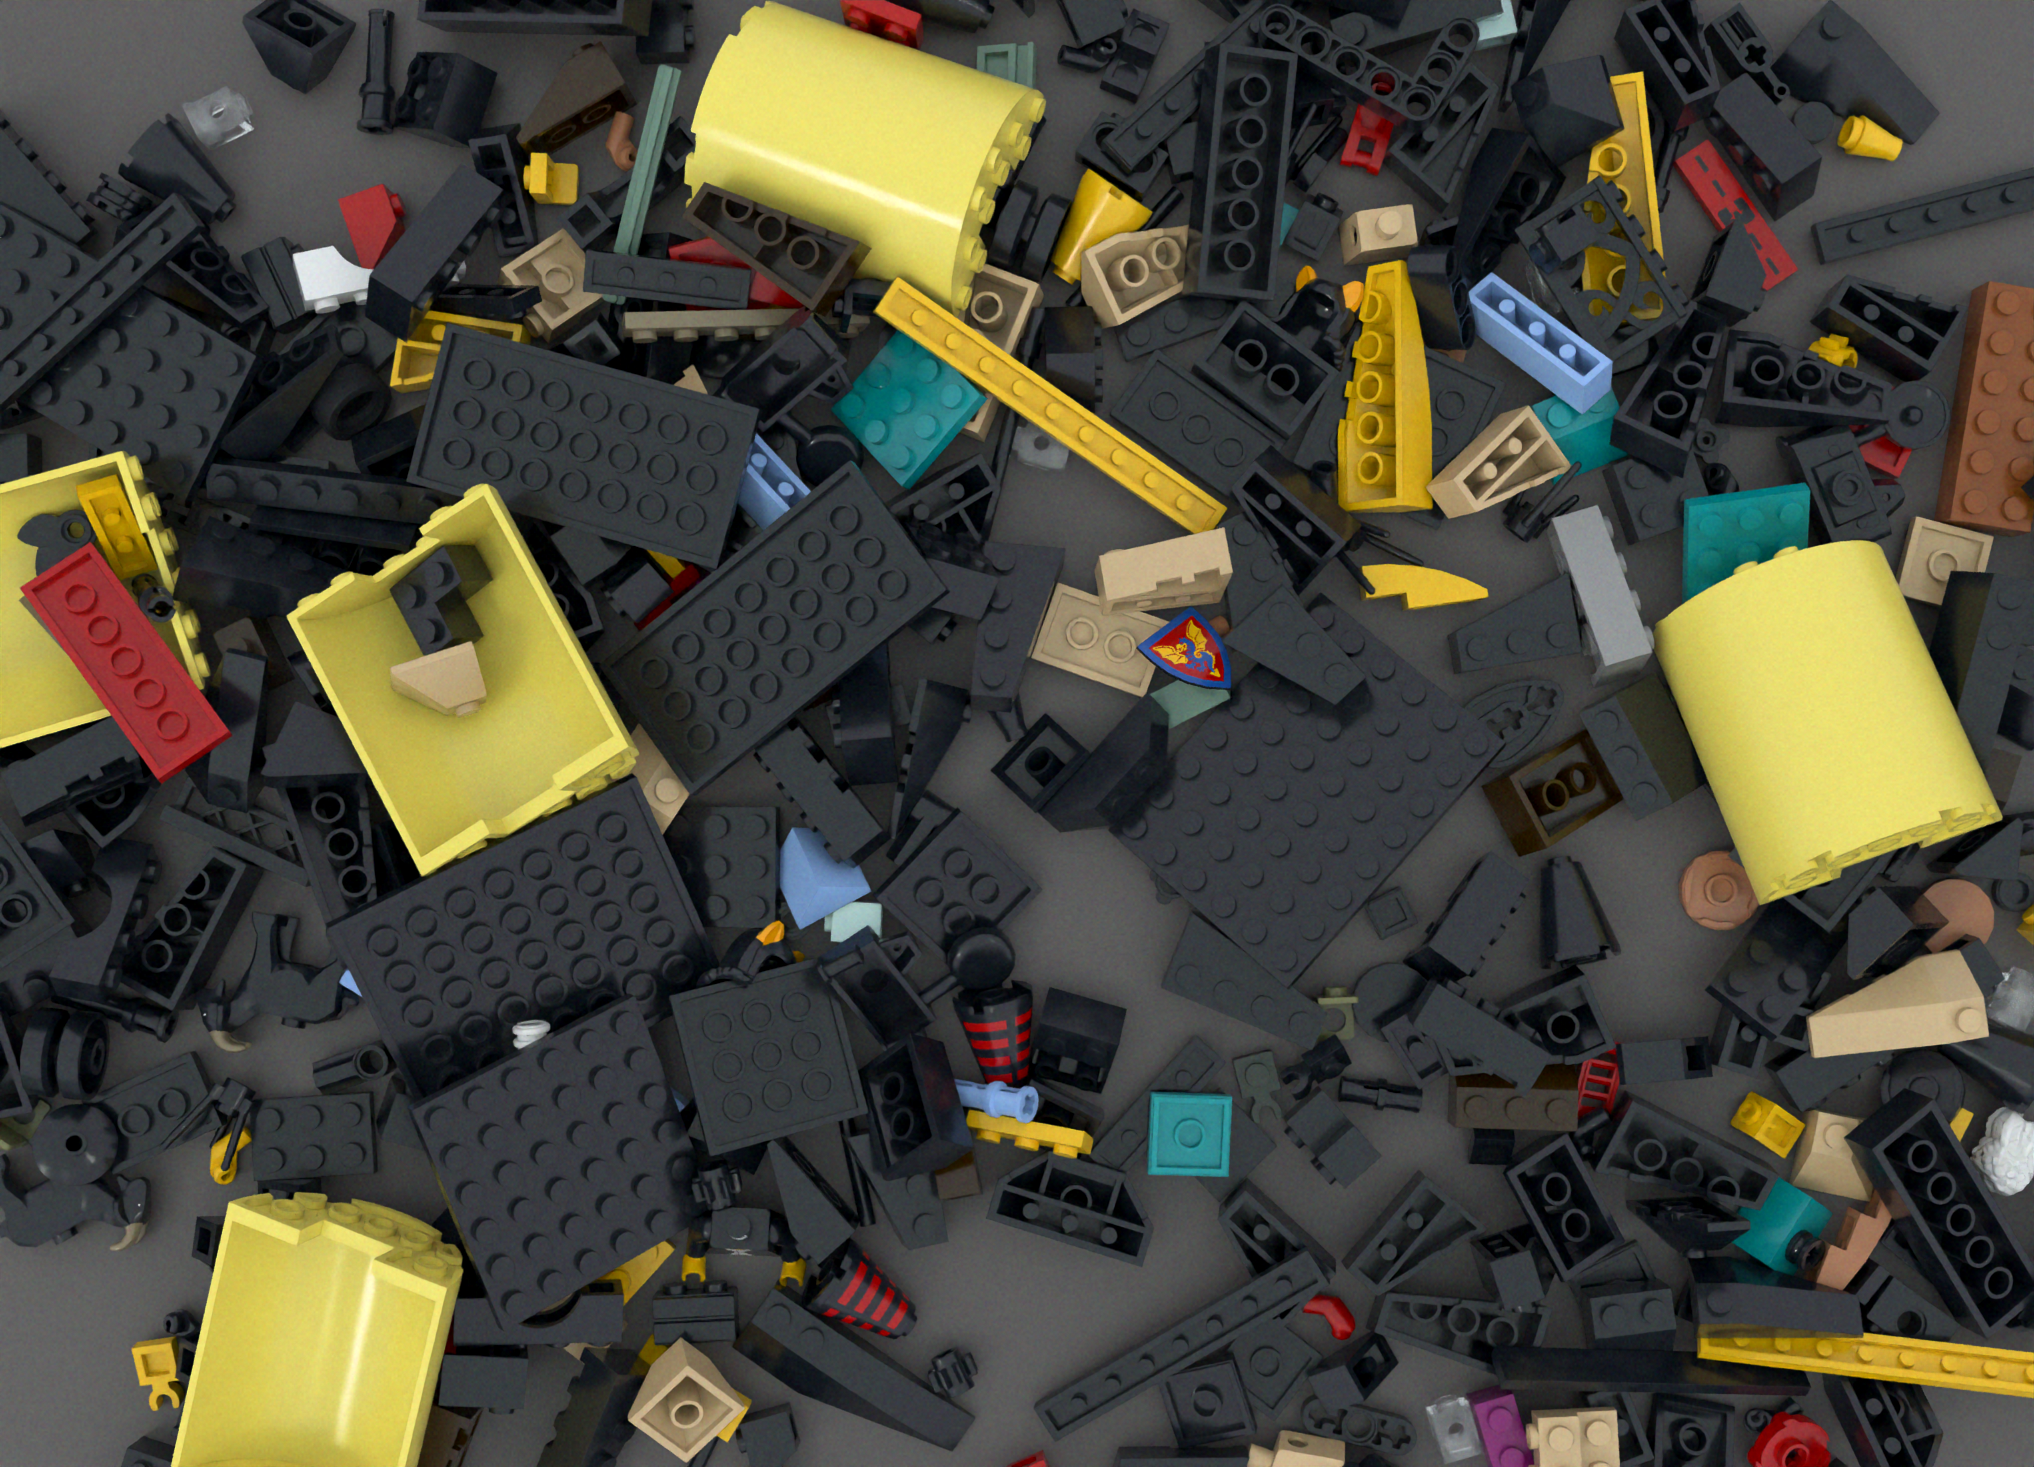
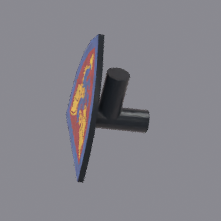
(1190, 652)

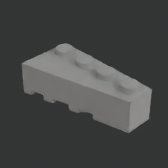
(1601, 595)

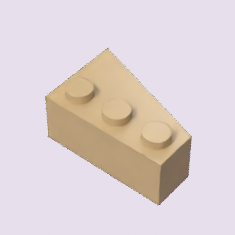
(1165, 574)

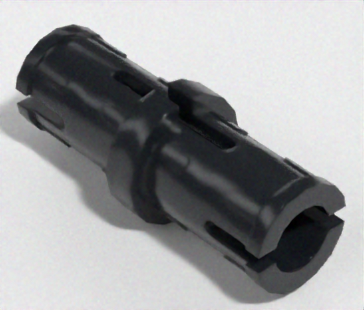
(1380, 1094)

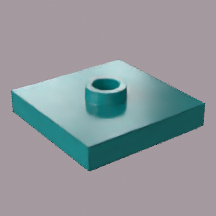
(1189, 1134)

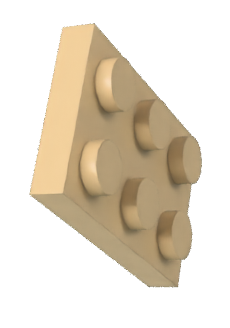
(1095, 645)

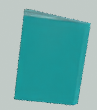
(1780, 1218)

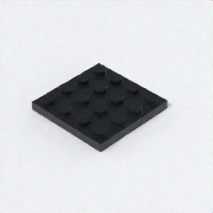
(1459, 405)
(767, 1056)

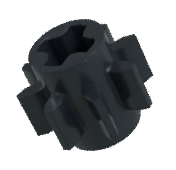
(717, 1184)
(952, 1372)

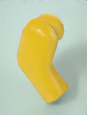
(217, 1155)

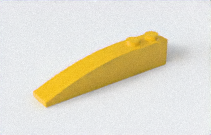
(1629, 164)
(1388, 413)

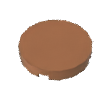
(1717, 891)
(1964, 907)

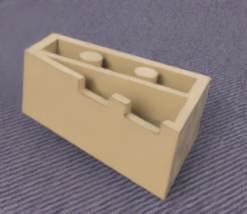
(1498, 464)

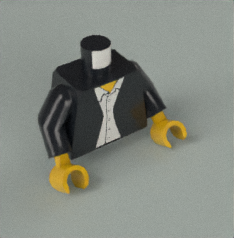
(742, 1233)

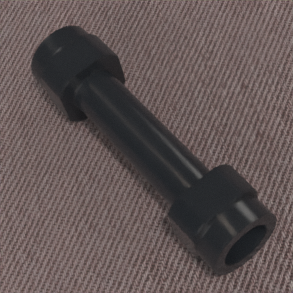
(1666, 161)

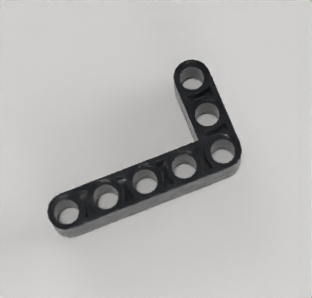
(1372, 69)

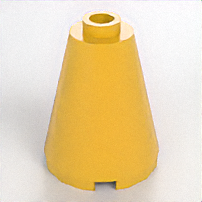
(1094, 216)

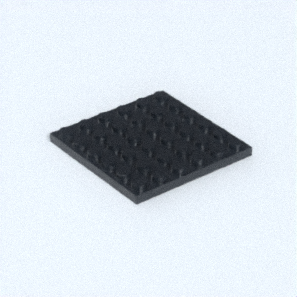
(561, 1160)

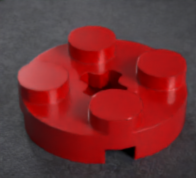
(1790, 1433)

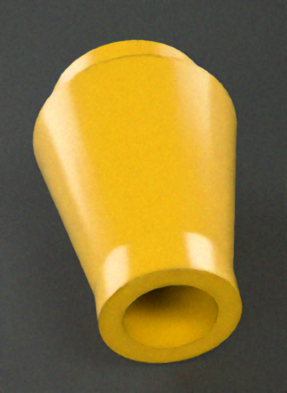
(1866, 138)

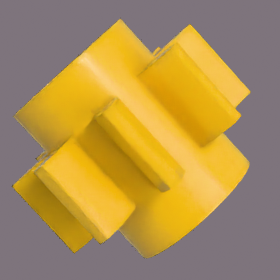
(1835, 351)

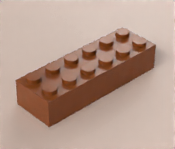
(1992, 417)

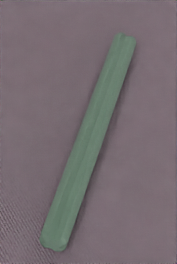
(646, 164)

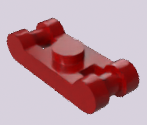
(1368, 127)

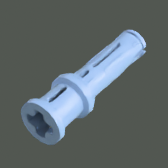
(999, 1099)

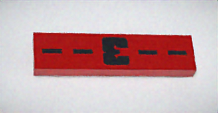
(1726, 201)

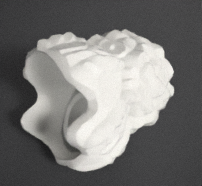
(2006, 1152)

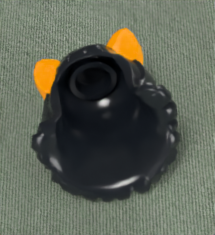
(1321, 315)
(752, 953)

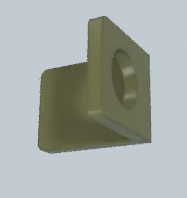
(1337, 998)
(15, 1134)

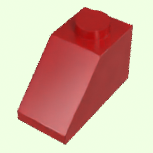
(373, 222)

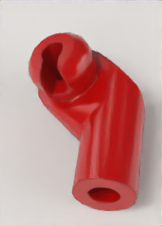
(1336, 1313)

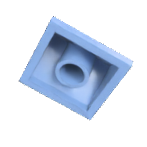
(813, 879)

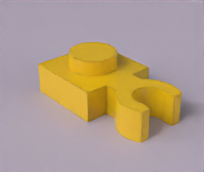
(157, 1366)

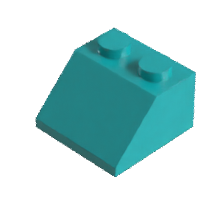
(1581, 435)

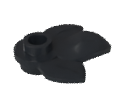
(54, 537)

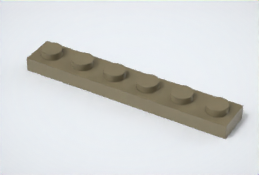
(723, 324)

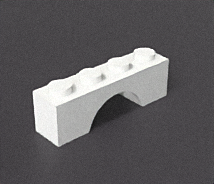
(331, 280)

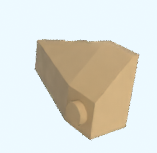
(1133, 272)
(1915, 1006)

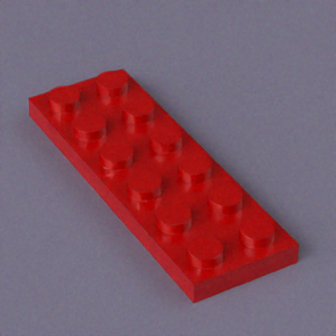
(126, 662)

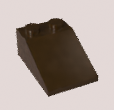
(576, 102)
(1552, 793)

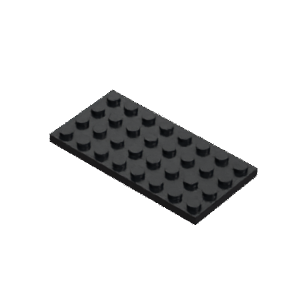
(139, 380)
(585, 445)
(774, 628)

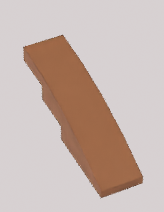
(1852, 1245)

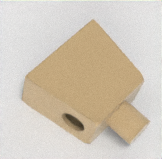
(1380, 234)
(1298, 1450)

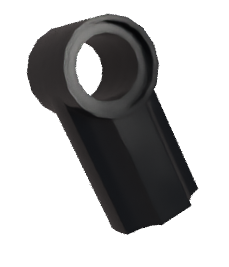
(923, 821)
(351, 1068)

